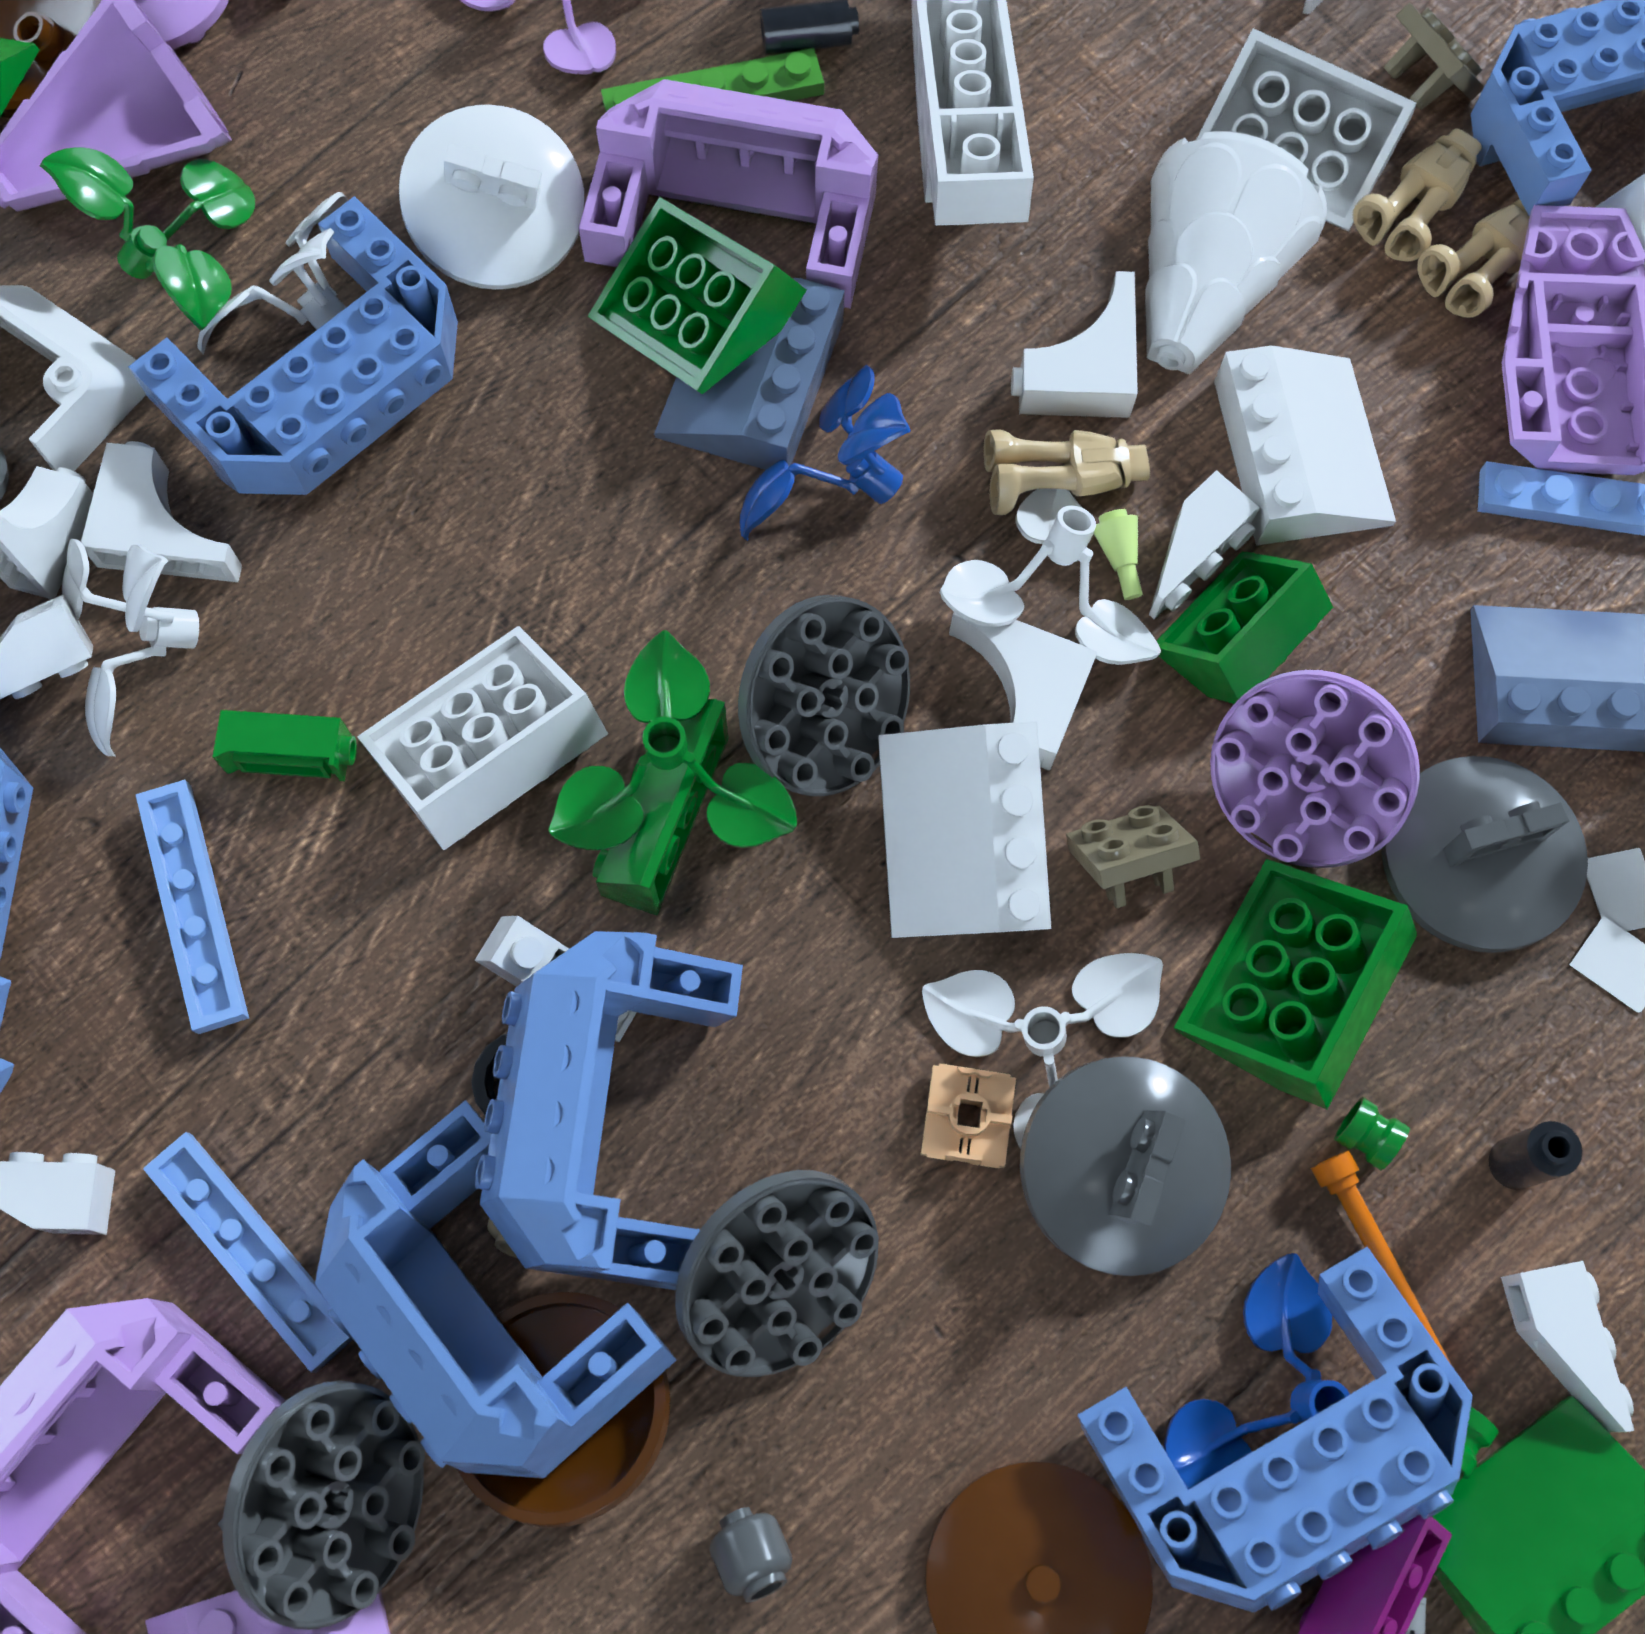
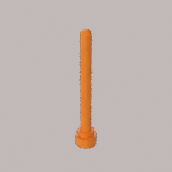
(1340, 1179)

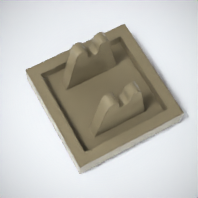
(1437, 41)
(1133, 848)

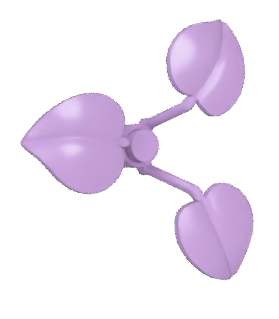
(570, 50)

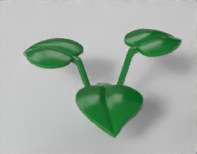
(190, 278)
(661, 688)

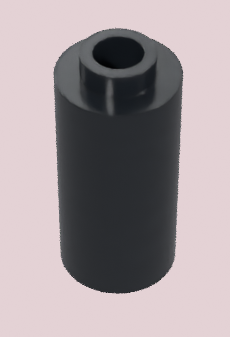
(808, 26)
(1535, 1155)

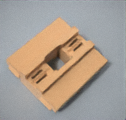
(990, 1138)

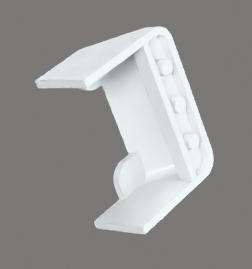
(86, 376)

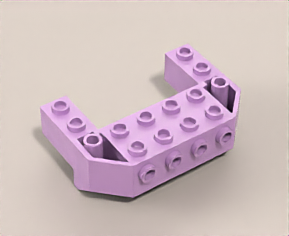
(737, 156)
(80, 1403)

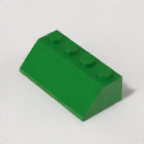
(671, 799)

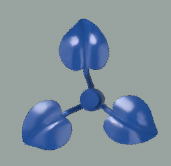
(867, 469)
(1278, 1314)

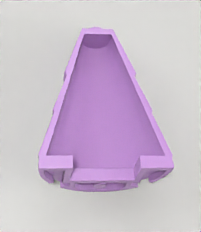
(108, 93)

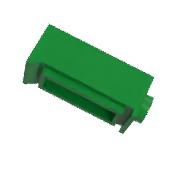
(283, 744)

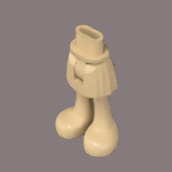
(1435, 178)
(1496, 237)
(1091, 465)

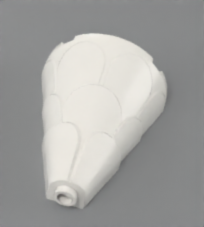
(1222, 234)

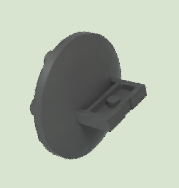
(821, 694)
(1487, 855)
(1125, 1166)
(776, 1273)
(323, 1505)

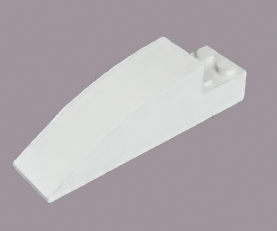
(970, 113)

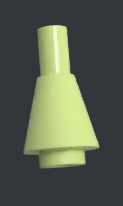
(1119, 540)

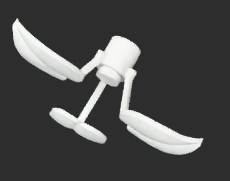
(320, 300)
(1059, 523)
(157, 625)
(976, 1004)

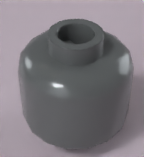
(750, 1554)

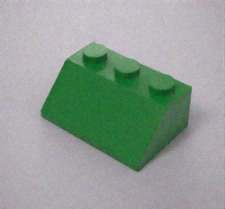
(1245, 624)

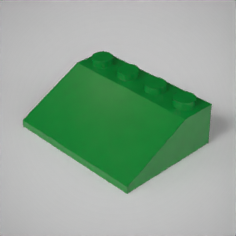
(694, 298)
(1298, 980)
(1547, 1530)

